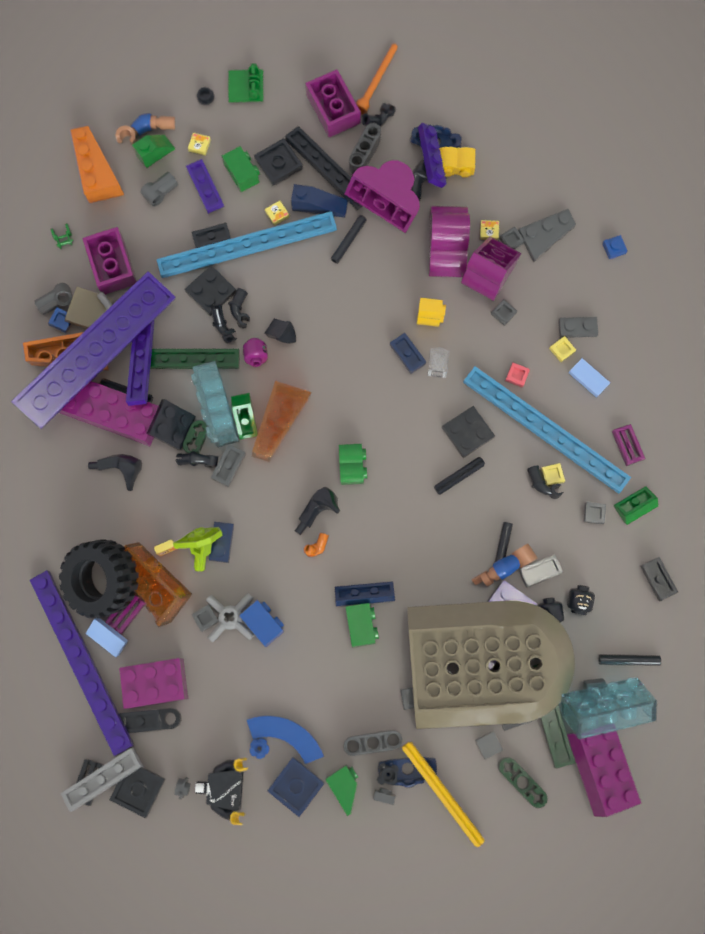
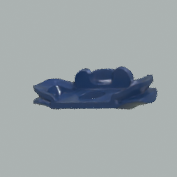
(443, 134)
(413, 778)

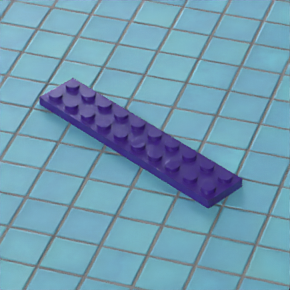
(93, 350)

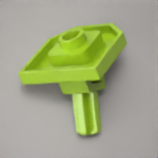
(200, 544)

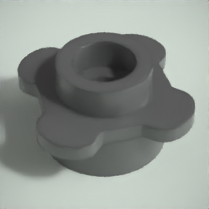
(182, 787)

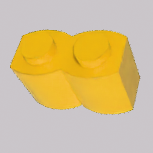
(458, 161)
(431, 312)

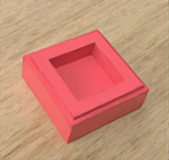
(517, 374)

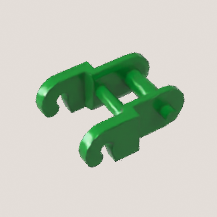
(68, 234)

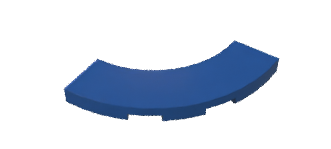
(288, 731)

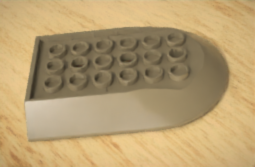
(472, 638)

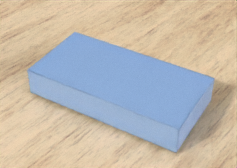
(589, 377)
(106, 637)

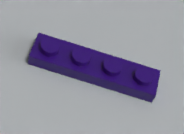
(432, 155)

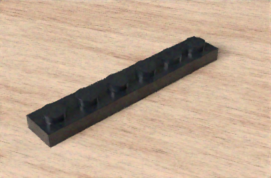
(321, 162)

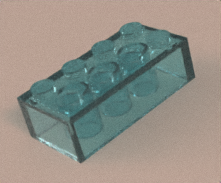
(216, 409)
(608, 707)

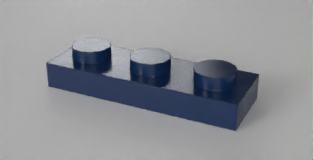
(364, 593)

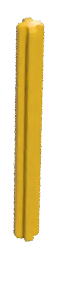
(443, 794)

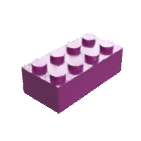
(604, 773)

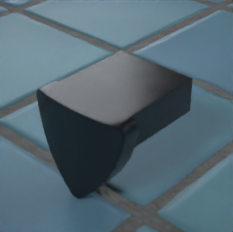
(281, 331)

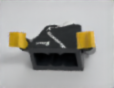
(225, 789)

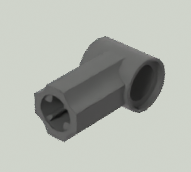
(155, 191)
(53, 300)

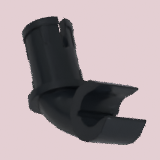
(386, 110)
(235, 307)
(220, 324)
(194, 459)
(540, 485)

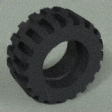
(78, 583)

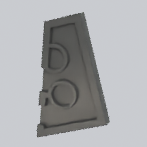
(545, 232)

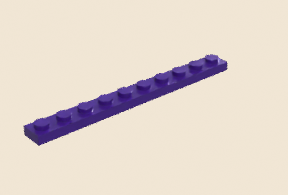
(82, 663)

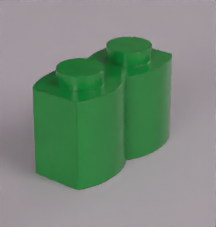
(351, 464)

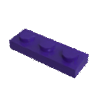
(205, 186)

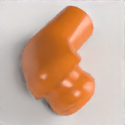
(316, 548)

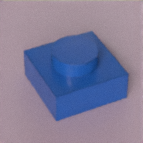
(614, 247)
(58, 320)

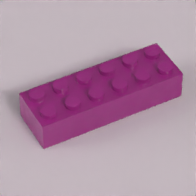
(110, 412)

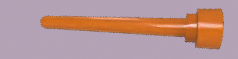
(363, 103)

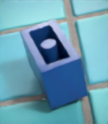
(262, 623)

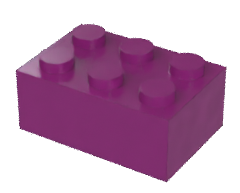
(333, 103)
(109, 260)
(153, 683)

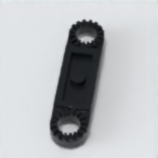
(149, 720)

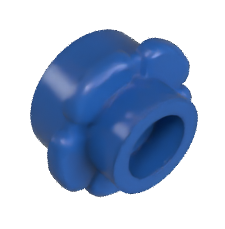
(259, 754)

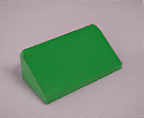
(636, 505)

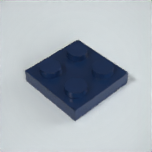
(296, 787)

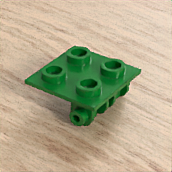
(245, 84)

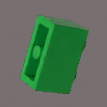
(240, 168)
(361, 625)

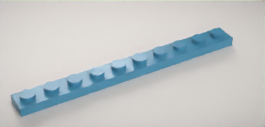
(246, 244)
(547, 430)

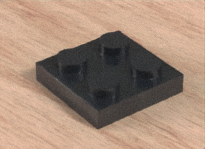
(278, 161)
(210, 289)
(170, 424)
(468, 431)
(138, 791)

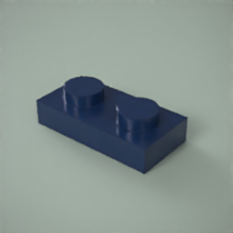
(407, 353)
(222, 547)

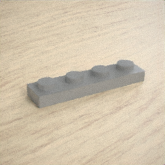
(101, 779)

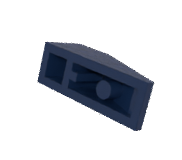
(317, 201)

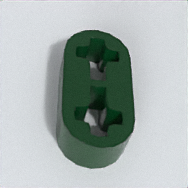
(191, 436)

